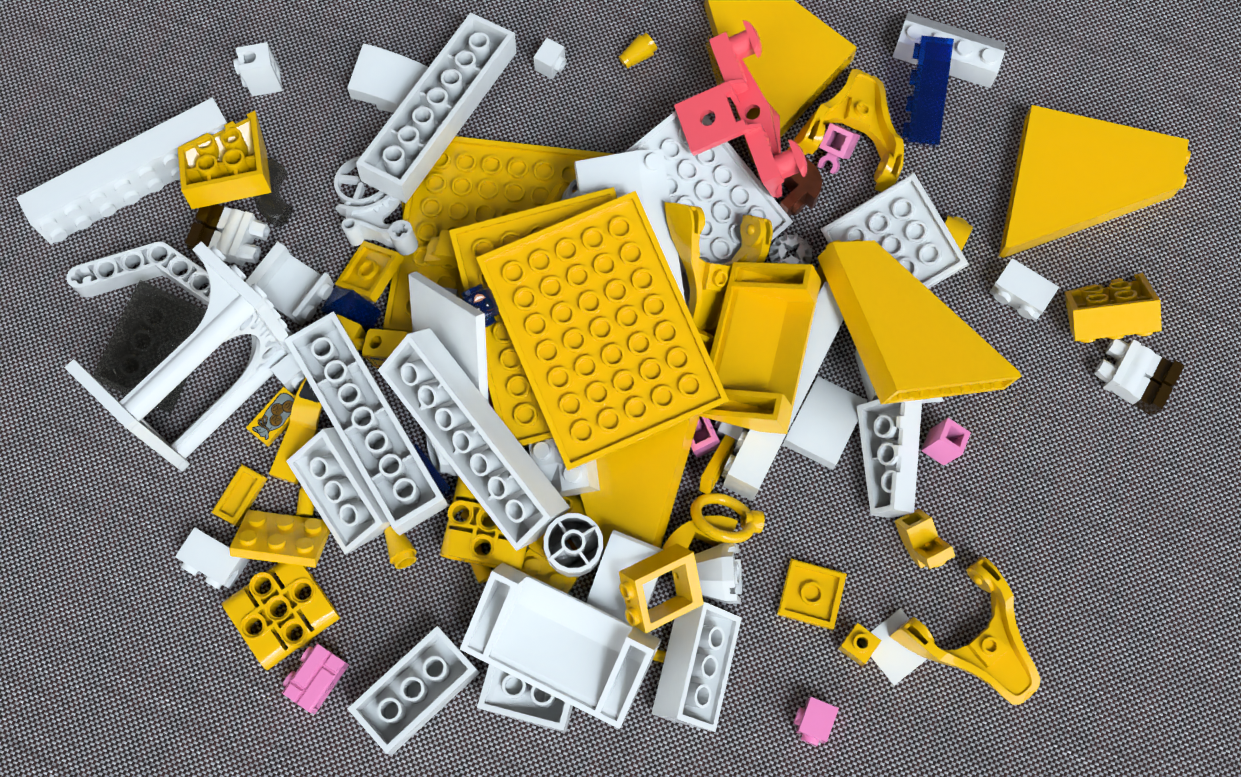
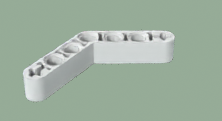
(91, 279)

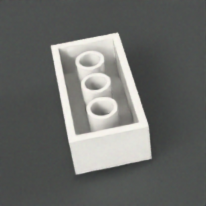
(413, 691)

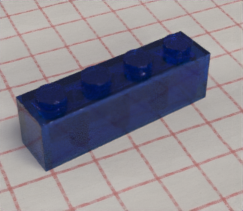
(929, 91)

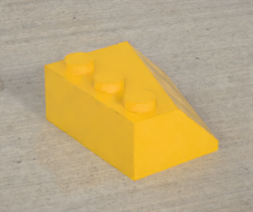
(225, 165)
(1113, 310)

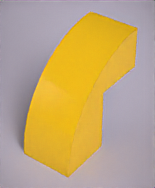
(686, 532)

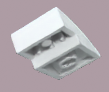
(383, 77)
(824, 423)
(619, 554)

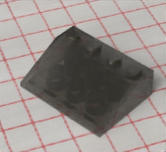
(144, 337)

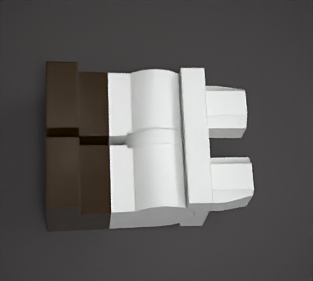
(229, 231)
(1139, 375)

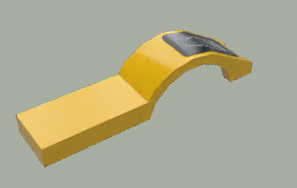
(301, 429)

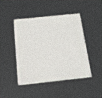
(890, 655)

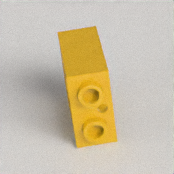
(686, 583)

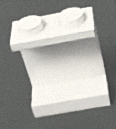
(291, 284)

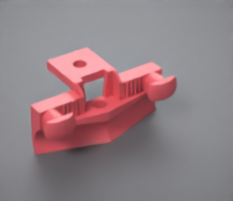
(760, 133)

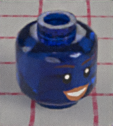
(484, 301)

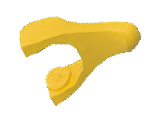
(864, 108)
(707, 279)
(995, 653)

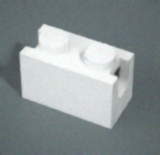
(258, 69)
(1023, 290)
(211, 558)

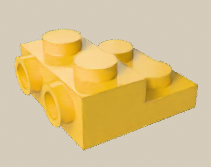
(537, 566)

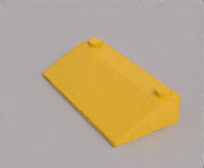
(763, 343)

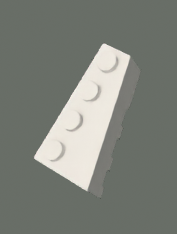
(890, 455)

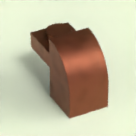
(803, 190)

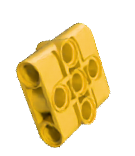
(469, 534)
(267, 644)

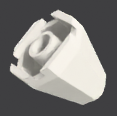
(720, 573)

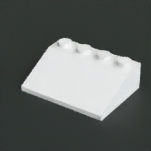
(522, 701)

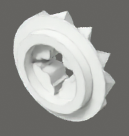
(778, 251)

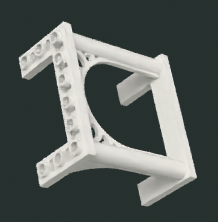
(231, 312)

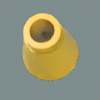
(638, 51)
(400, 549)

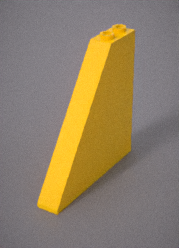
(797, 53)
(1085, 173)
(905, 332)
(641, 485)

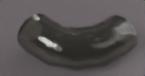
(271, 204)

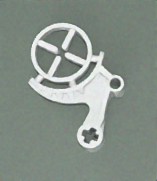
(367, 215)

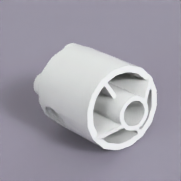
(584, 535)

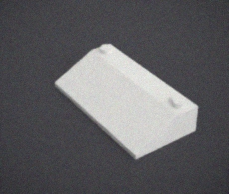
(639, 172)
(559, 644)

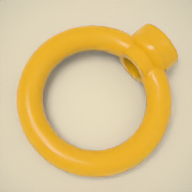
(750, 522)

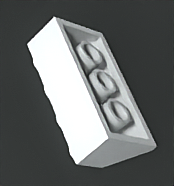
(973, 55)
(338, 490)
(697, 667)

